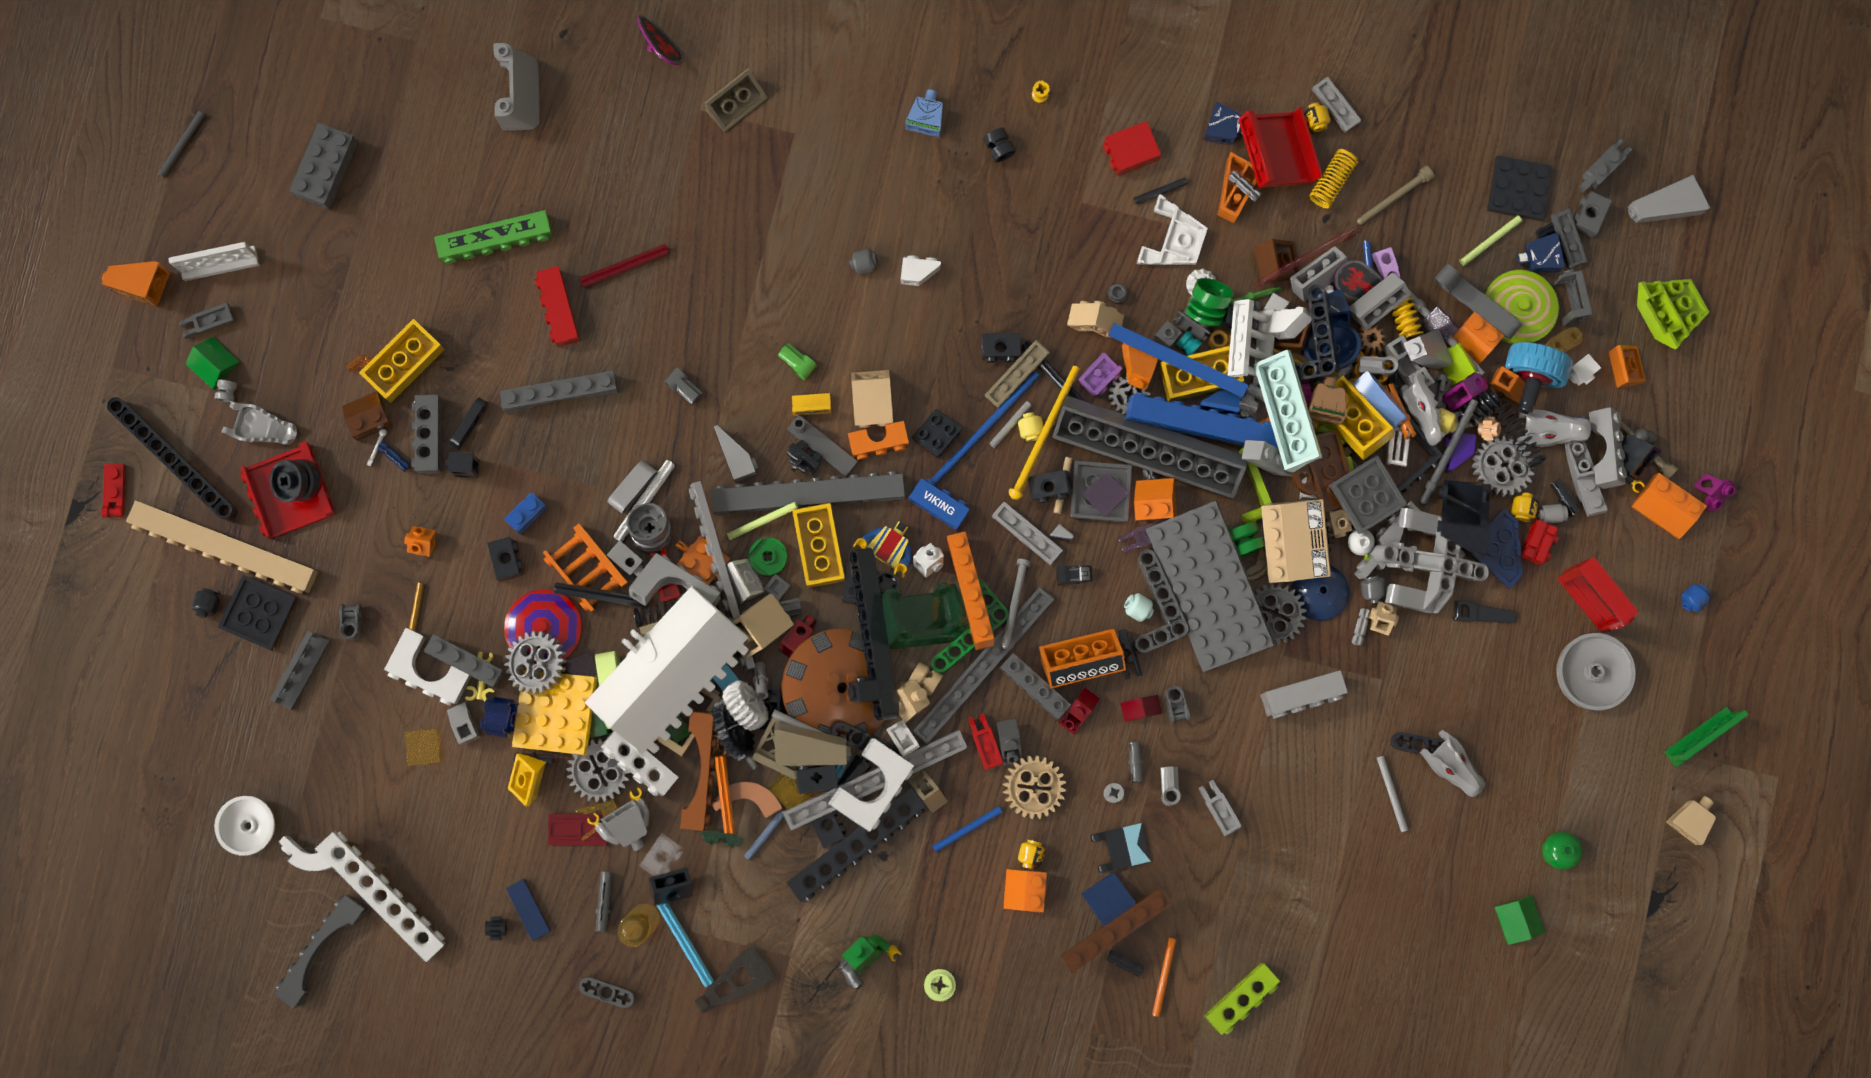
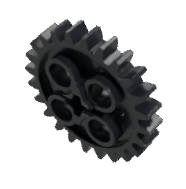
(732, 735)

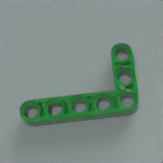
(960, 643)

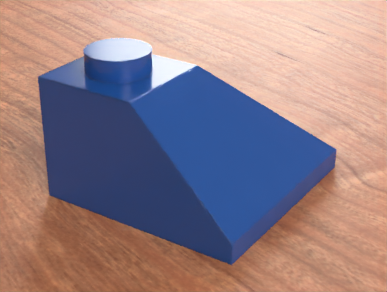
(1222, 401)

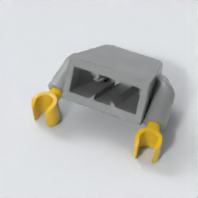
(625, 824)

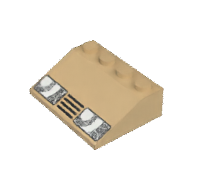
(1296, 540)

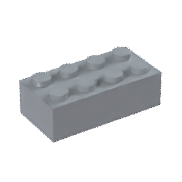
(1308, 692)

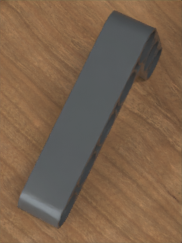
(1476, 301)
(1162, 604)

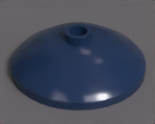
(1347, 343)
(1319, 605)

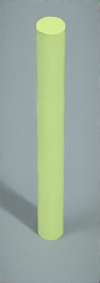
(1491, 240)
(763, 520)

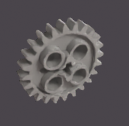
(1488, 473)
(551, 665)
(582, 779)

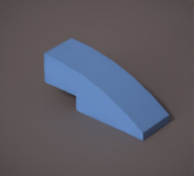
(1380, 399)

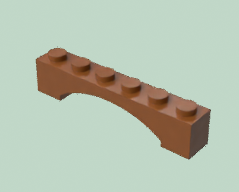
(696, 814)

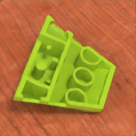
(1671, 309)

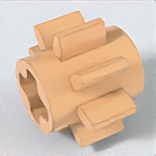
(1489, 428)

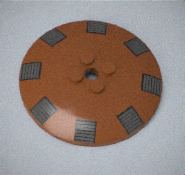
(813, 678)

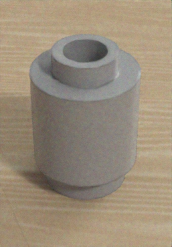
(1553, 513)

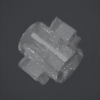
(1247, 406)

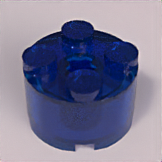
(499, 717)

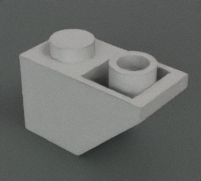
(463, 724)

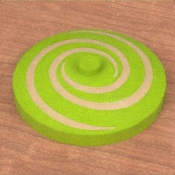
(1528, 300)

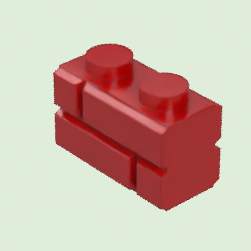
(1538, 542)

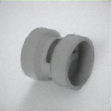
(225, 391)

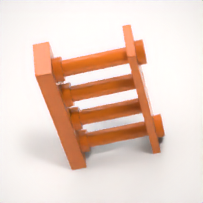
(592, 551)

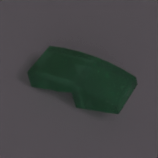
(715, 836)

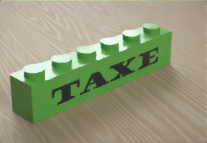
(493, 237)

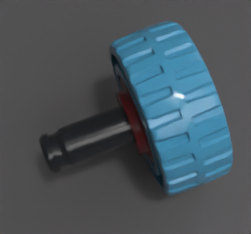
(1538, 368)

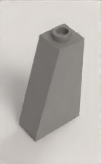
(1673, 201)

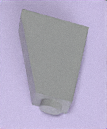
(1429, 350)

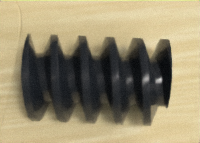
(1484, 405)

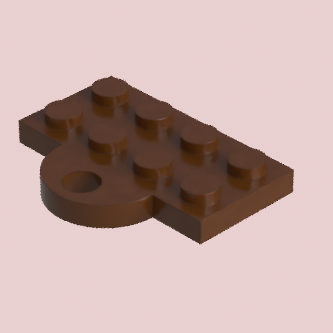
(1324, 470)

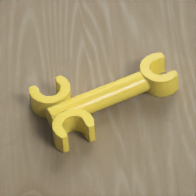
(481, 693)

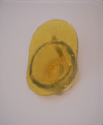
(638, 925)

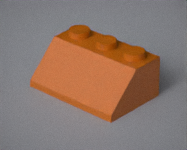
(1668, 505)

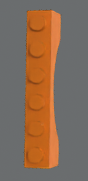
(970, 590)

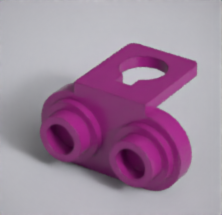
(1718, 493)

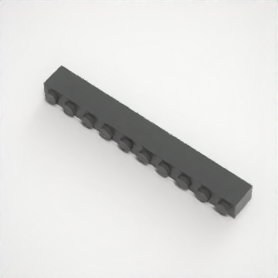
(808, 494)

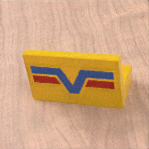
(811, 404)

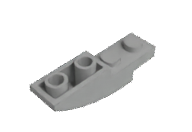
(1583, 478)
(1384, 536)

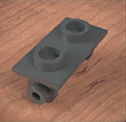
(1198, 329)
(1439, 388)

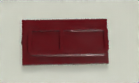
(570, 828)

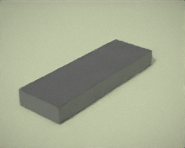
(1569, 238)

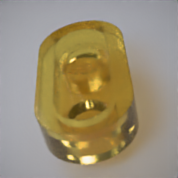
(1565, 340)

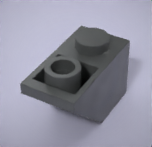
(1009, 741)

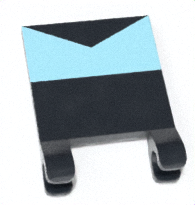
(1125, 847)

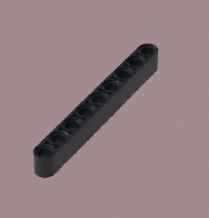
(165, 453)
(874, 631)

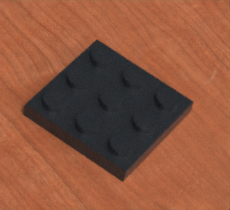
(1519, 188)
(257, 612)

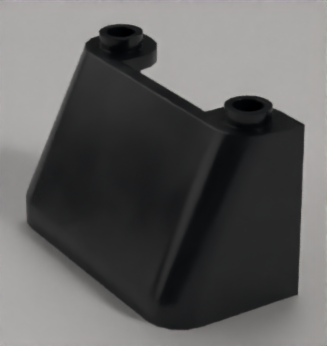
(1465, 515)

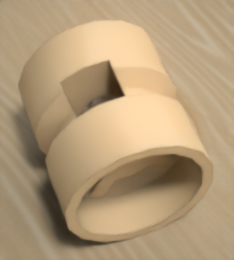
(926, 679)

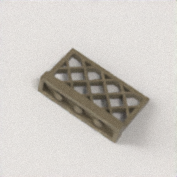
(767, 757)

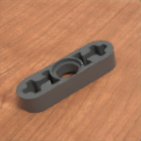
(594, 982)

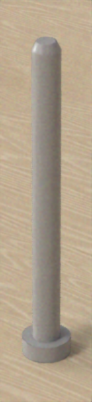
(1023, 564)

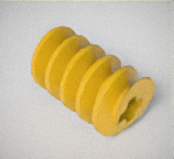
(1406, 320)

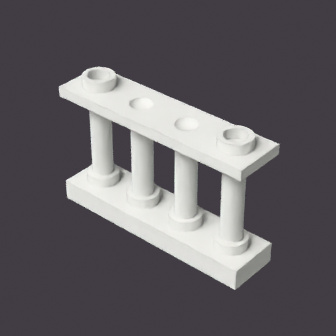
(1241, 339)

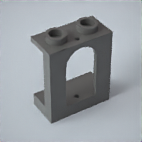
(1577, 314)

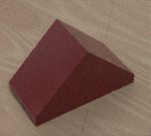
(1141, 708)

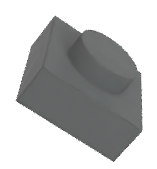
(777, 587)

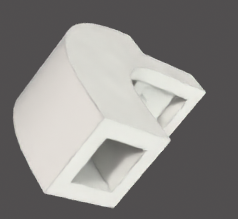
(304, 859)

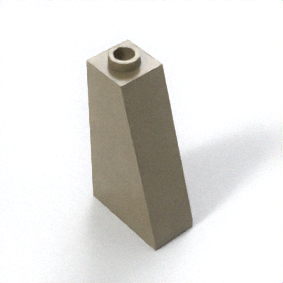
(808, 747)

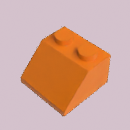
(1477, 337)
(1155, 499)
(1025, 890)

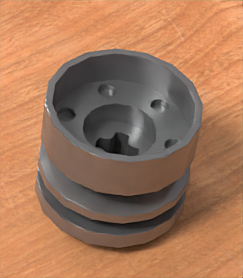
(649, 518)

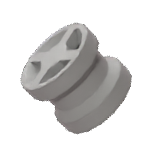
(1108, 791)

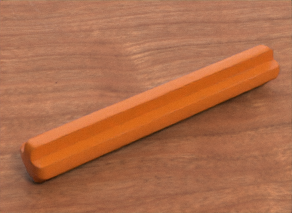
(724, 793)

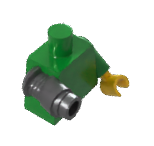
(862, 955)

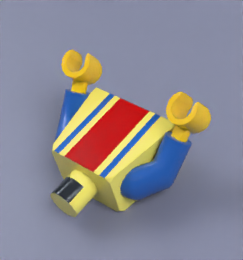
(889, 546)

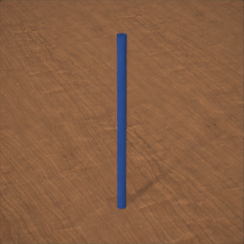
(985, 427)

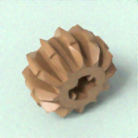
(1376, 337)

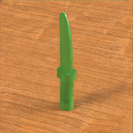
(1251, 296)

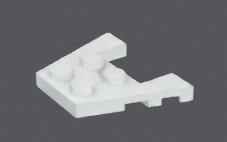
(1182, 239)

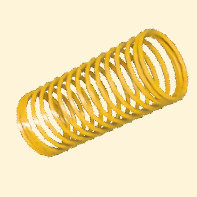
(1351, 163)

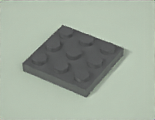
(1084, 476)
(1367, 494)

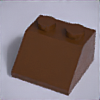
(1273, 255)
(366, 416)

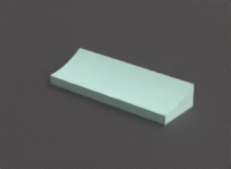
(1288, 411)

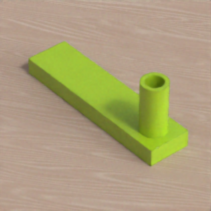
(1260, 491)

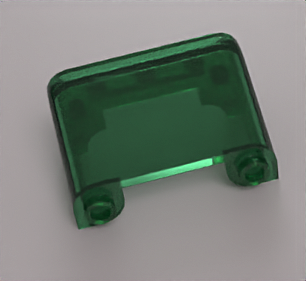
(924, 617)

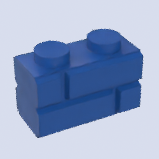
(525, 513)

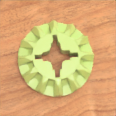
(931, 990)

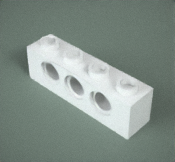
(665, 777)

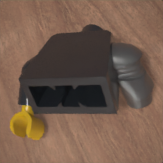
(1639, 455)

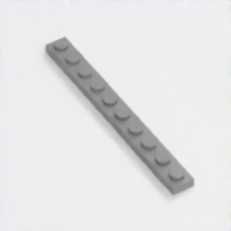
(718, 566)
(874, 779)

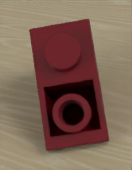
(1079, 710)

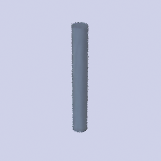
(765, 834)

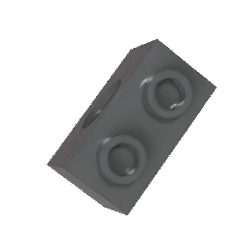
(1598, 206)

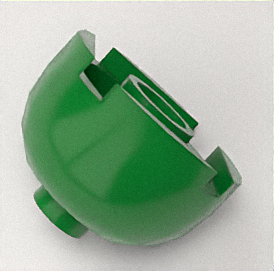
(1562, 850)

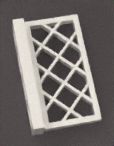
(215, 261)

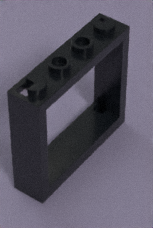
(1431, 450)

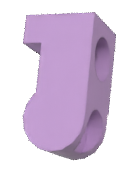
(1386, 263)

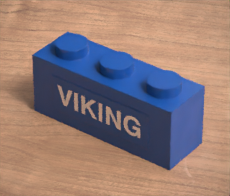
(939, 503)

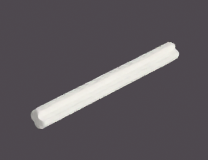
(647, 495)

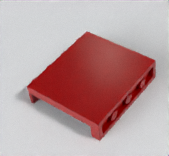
(1280, 148)
(284, 517)

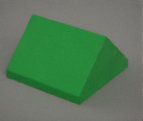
(211, 361)
(1519, 920)

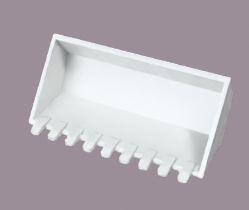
(667, 671)

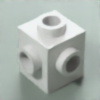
(928, 560)

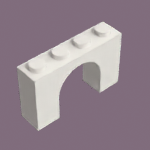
(403, 666)
(895, 772)

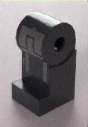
(1073, 574)

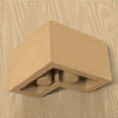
(1094, 317)

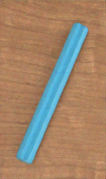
(686, 944)

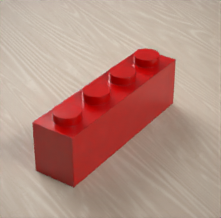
(558, 307)

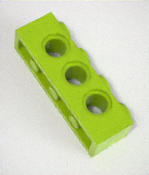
(1245, 987)

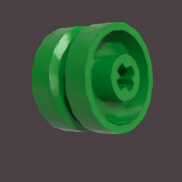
(1243, 543)

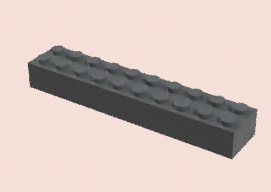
(1150, 447)

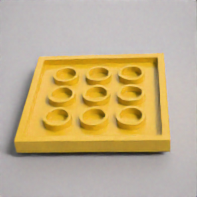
(556, 718)

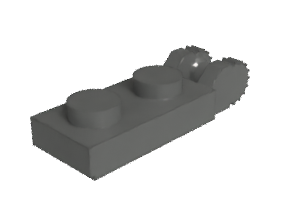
(208, 320)

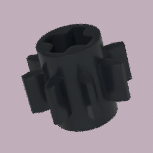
(495, 928)

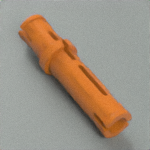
(1406, 424)

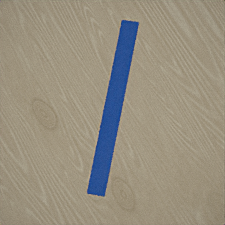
(1178, 360)

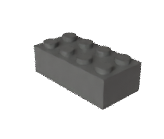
(323, 166)

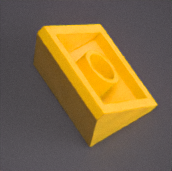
(526, 778)

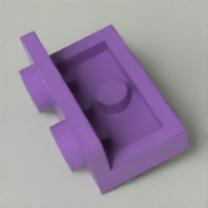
(1099, 375)

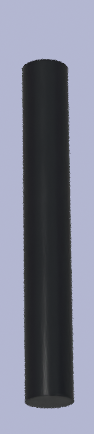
(1161, 190)

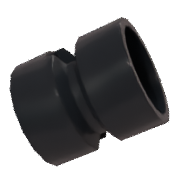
(1000, 146)
(887, 581)

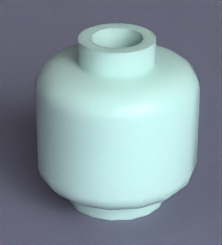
(1139, 607)

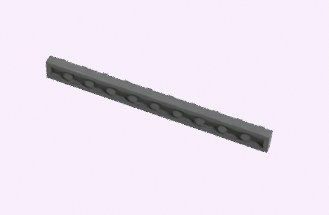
(981, 668)

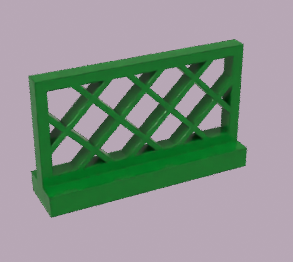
(1703, 735)

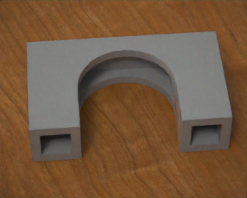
(663, 572)

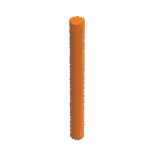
(1164, 977)

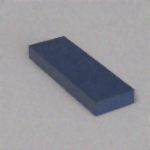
(528, 910)

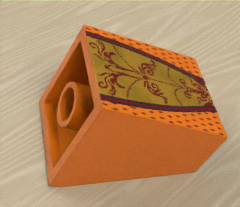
(137, 281)

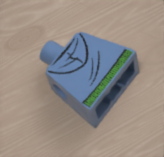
(925, 115)

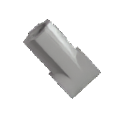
(1375, 365)
(1169, 783)

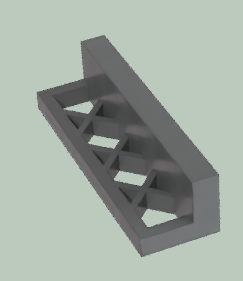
(300, 670)

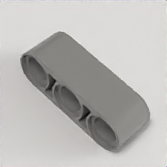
(632, 486)

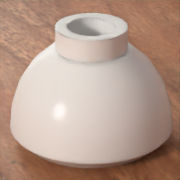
(1361, 543)

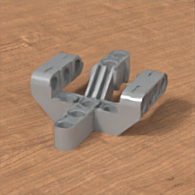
(1441, 577)

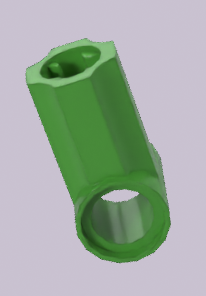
(801, 364)

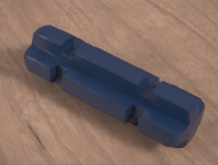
(391, 454)

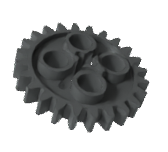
(1282, 597)

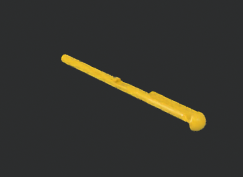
(1016, 492)

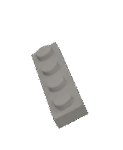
(1027, 533)

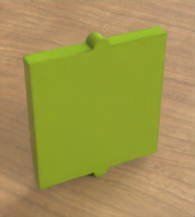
(1461, 367)

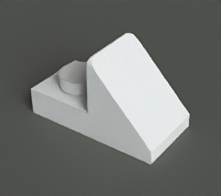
(902, 738)

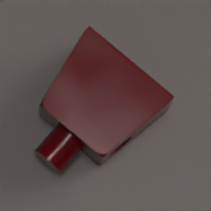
(793, 639)

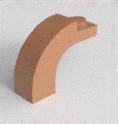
(760, 795)

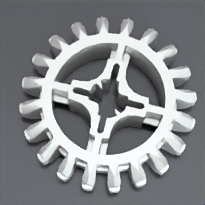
(745, 706)

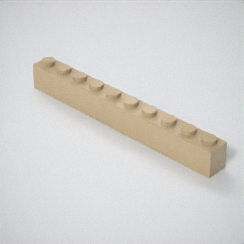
(221, 546)

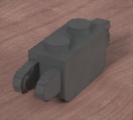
(1604, 166)

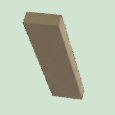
(1017, 374)

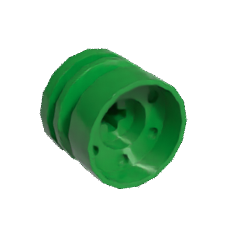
(1209, 301)

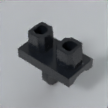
(801, 459)

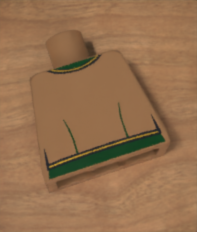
(1328, 402)

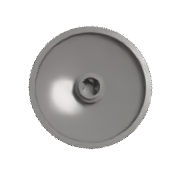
(1595, 671)

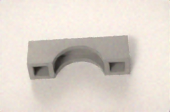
(1611, 469)

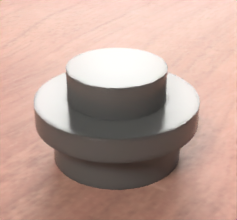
(1117, 293)

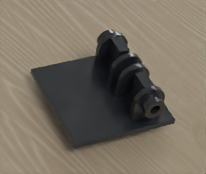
(937, 433)

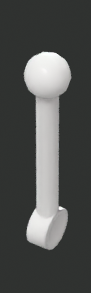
(382, 432)

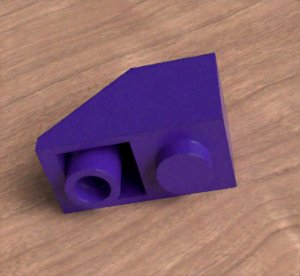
(1463, 450)

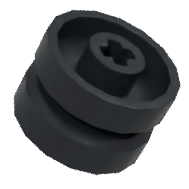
(294, 480)

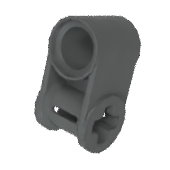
(350, 617)
(1177, 706)

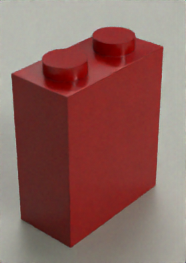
(1131, 148)

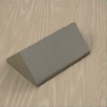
(735, 100)

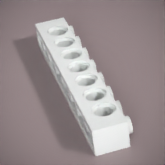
(369, 894)

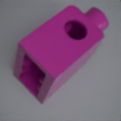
(1472, 386)

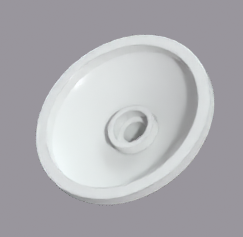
(232, 821)

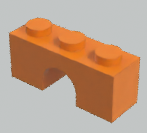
(895, 439)

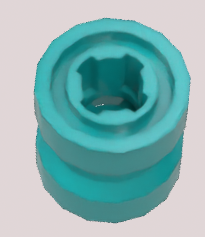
(1189, 343)

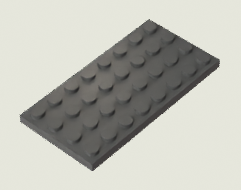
(1210, 586)

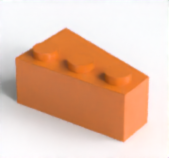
(1232, 197)

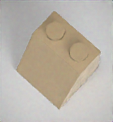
(872, 398)
(762, 624)

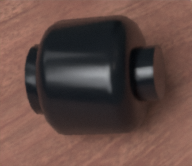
(205, 603)

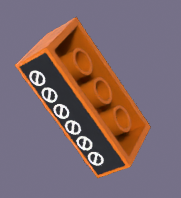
(1082, 658)

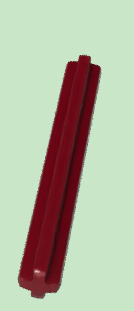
(624, 266)

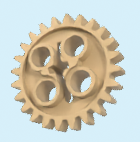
(1035, 770)

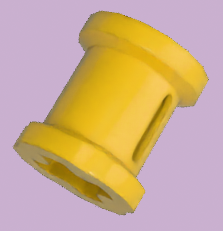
(1037, 96)

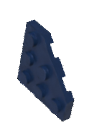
(1503, 549)

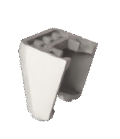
(523, 106)

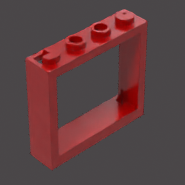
(1605, 588)

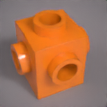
(420, 541)

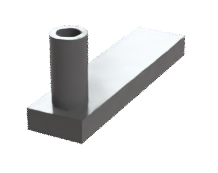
(819, 442)

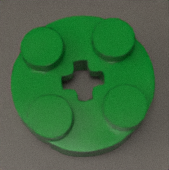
(757, 558)

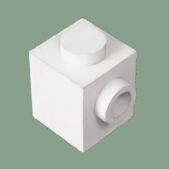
(1584, 370)

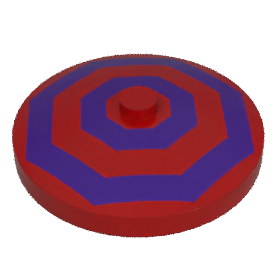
(545, 613)

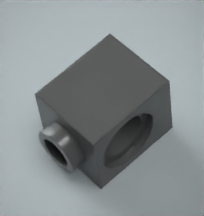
(1167, 335)

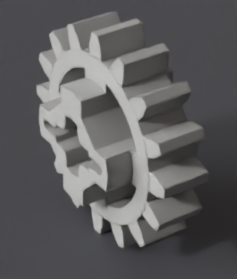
(1121, 393)

